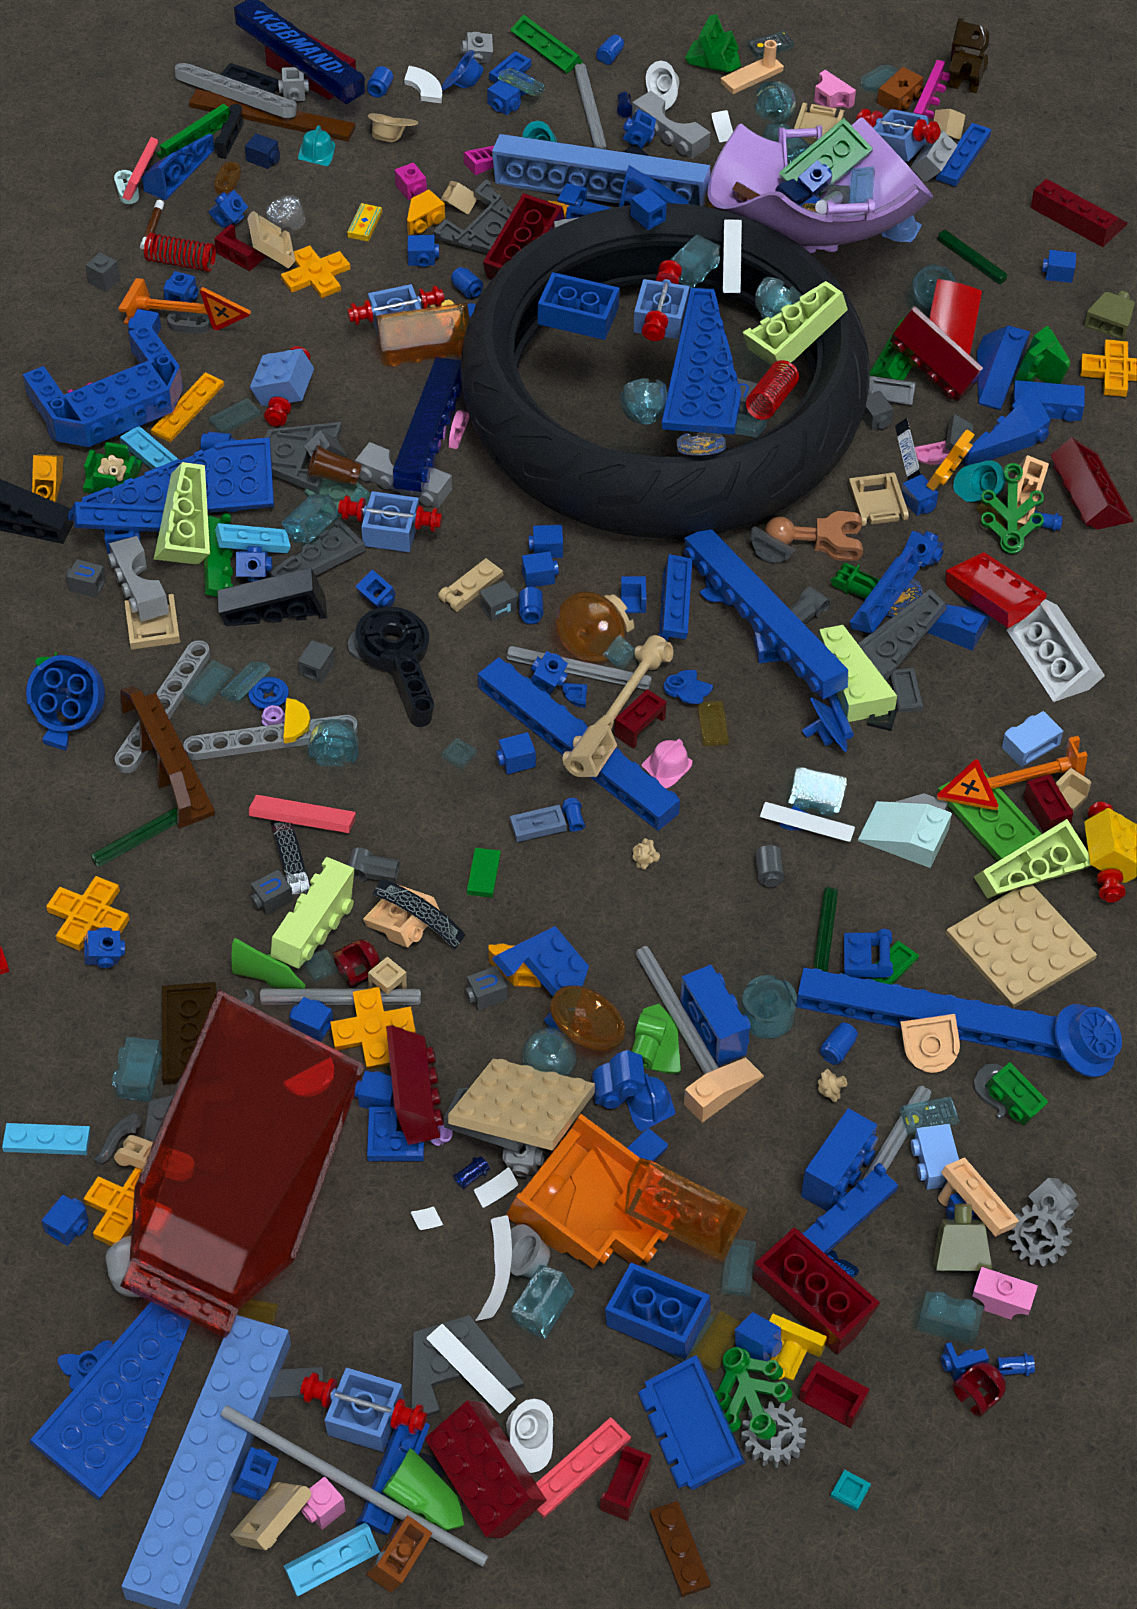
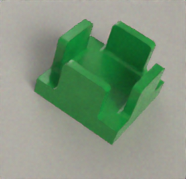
(96, 481)

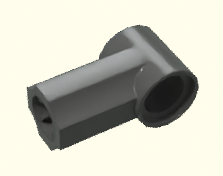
(810, 604)
(373, 867)

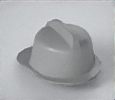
(527, 1251)

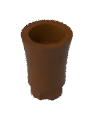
(333, 467)

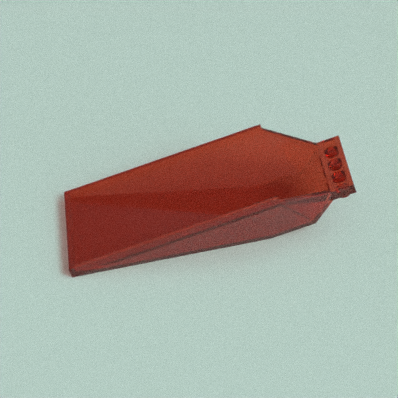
(236, 1164)

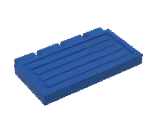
(693, 1422)

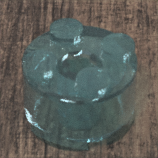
(769, 1006)

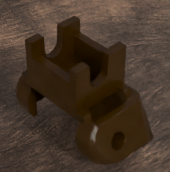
(966, 65)

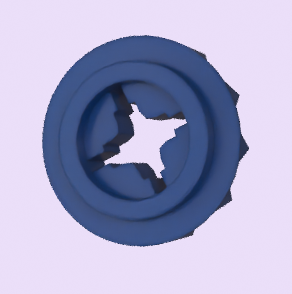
(266, 685)

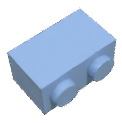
(1032, 738)
(935, 1150)

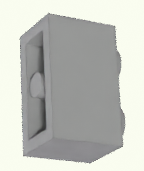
(934, 157)

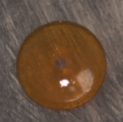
(596, 618)
(587, 1018)

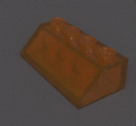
(422, 334)
(683, 1209)

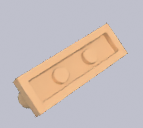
(754, 72)
(975, 1191)

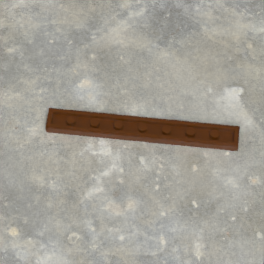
(301, 122)

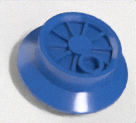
(1088, 1039)

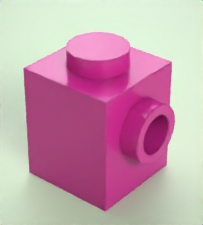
(410, 180)

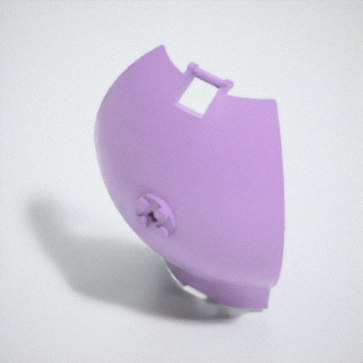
(757, 165)

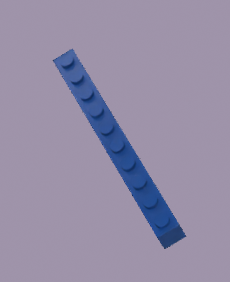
(766, 613)
(558, 728)
(893, 1003)

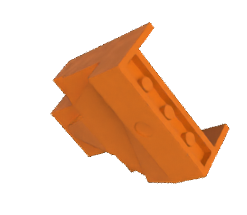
(581, 1200)

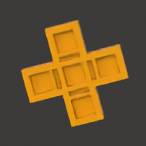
(315, 272)
(1112, 366)
(952, 461)
(86, 911)
(370, 1027)
(117, 1206)

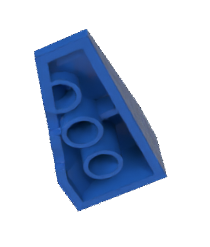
(174, 169)
(1000, 357)
(1017, 431)
(960, 625)

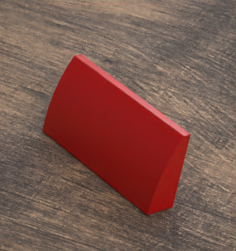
(956, 311)
(994, 589)

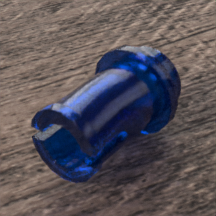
(624, 108)
(472, 1172)

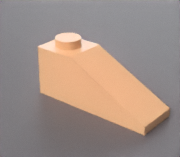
(1032, 479)
(720, 1087)

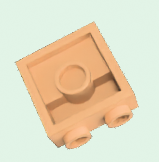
(397, 923)

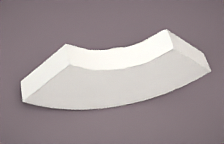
(425, 83)

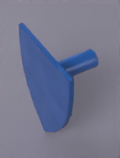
(826, 726)

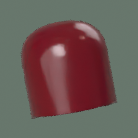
(353, 955)
(978, 1376)

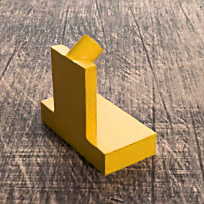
(795, 1344)

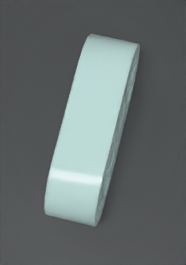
(121, 186)

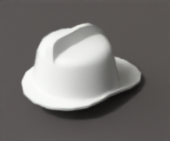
(663, 78)
(532, 1433)

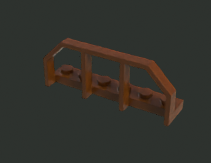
(172, 761)

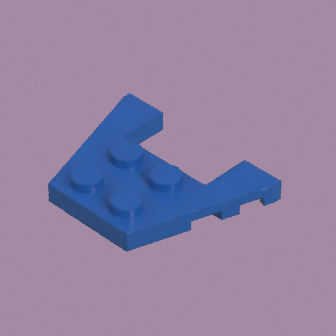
(550, 960)

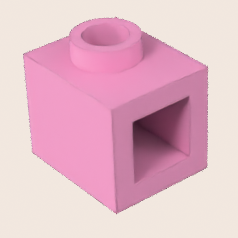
(324, 1504)

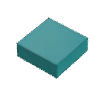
(850, 1490)

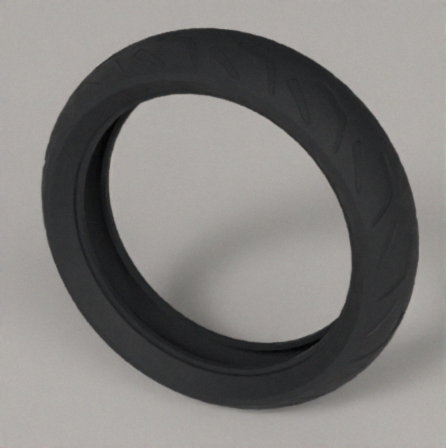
(645, 492)

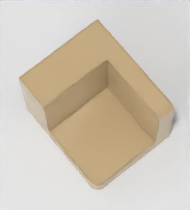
(950, 122)
(459, 197)
(1074, 788)
(387, 976)

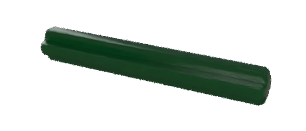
(972, 257)
(135, 838)
(825, 929)

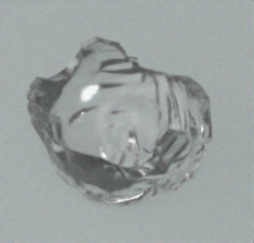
(286, 212)

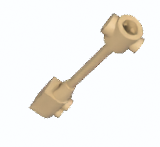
(598, 742)

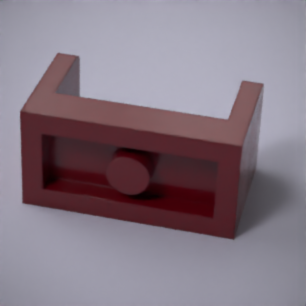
(236, 250)
(638, 716)
(1047, 802)
(834, 1394)
(626, 1483)

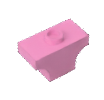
(833, 92)
(1004, 1294)

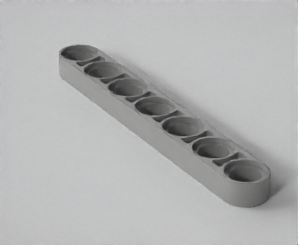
(235, 90)
(175, 677)
(257, 734)

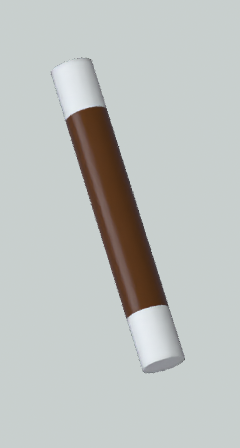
(152, 224)

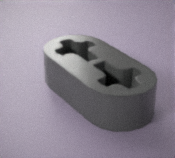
(188, 322)

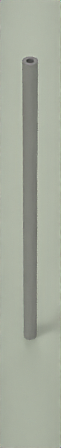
(351, 1483)

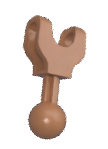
(827, 535)

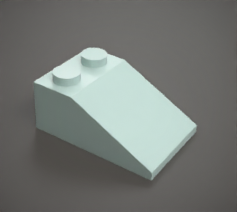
(907, 830)

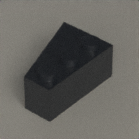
(32, 514)

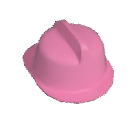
(668, 762)

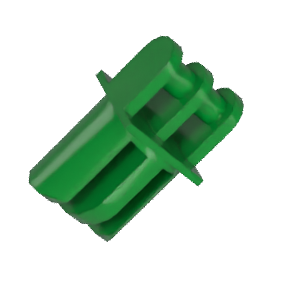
(854, 581)

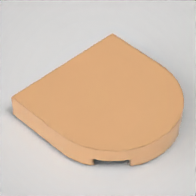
(931, 1042)

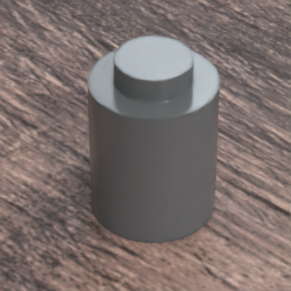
(769, 865)

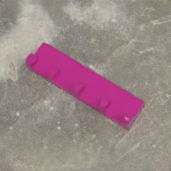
(932, 85)

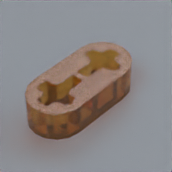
(223, 177)

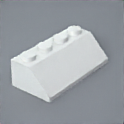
(1055, 652)

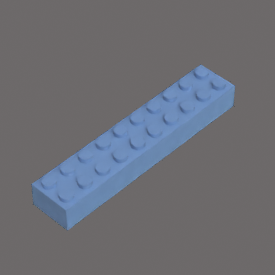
(551, 165)
(205, 1467)

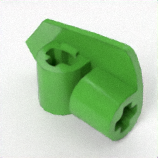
(257, 965)
(657, 1040)
(424, 1492)

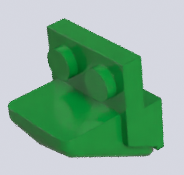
(714, 48)
(1044, 359)

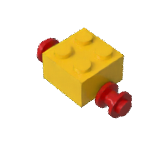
(1111, 849)

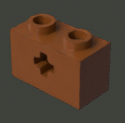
(900, 90)
(399, 1553)

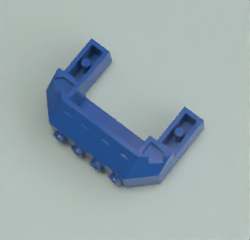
(113, 402)

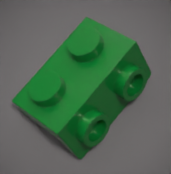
(1016, 1094)

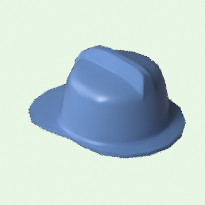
(904, 231)

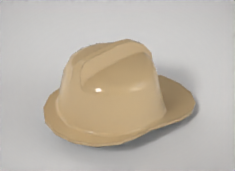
(389, 128)

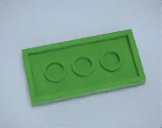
(998, 830)

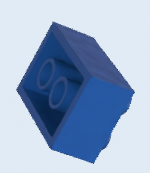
(578, 306)
(715, 1014)
(840, 1160)
(658, 1310)

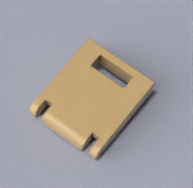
(818, 116)
(268, 240)
(878, 505)
(158, 625)
(271, 1515)

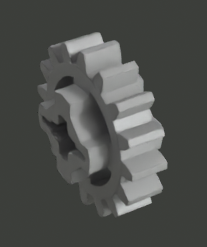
(1051, 1237)
(787, 1430)

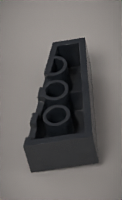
(273, 599)

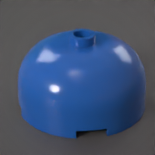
(53, 690)

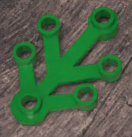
(1012, 513)
(737, 1364)

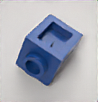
(959, 1364)

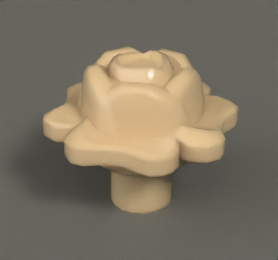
(112, 466)
(645, 854)
(831, 1085)

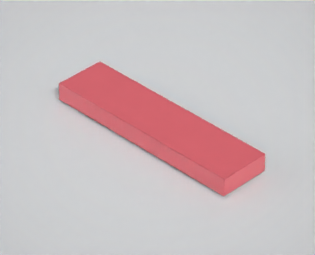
(140, 169)
(302, 813)
(581, 1464)

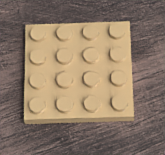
(1021, 944)
(522, 1104)

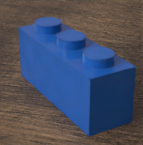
(1059, 400)

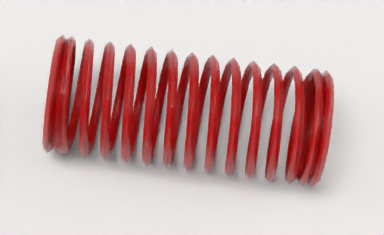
(153, 249)
(767, 380)

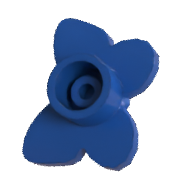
(80, 1365)

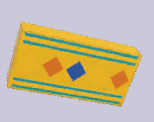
(364, 222)

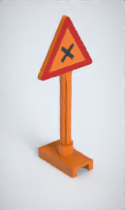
(219, 309)
(975, 789)

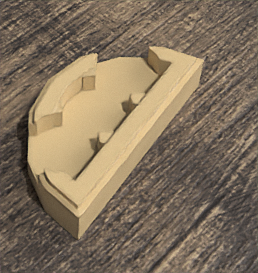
(621, 607)

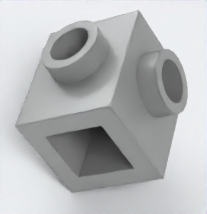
(480, 44)
(293, 84)
(525, 1161)
(1058, 1195)

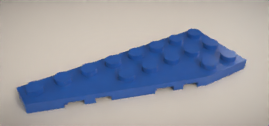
(703, 380)
(235, 475)
(110, 1410)

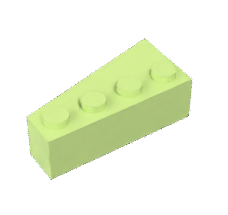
(796, 325)
(185, 517)
(866, 689)
(1042, 859)
(314, 914)

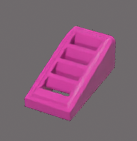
(476, 160)

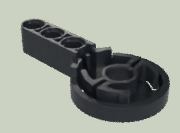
(398, 656)

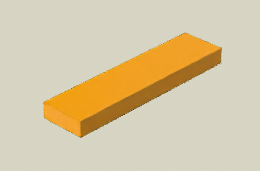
(187, 407)

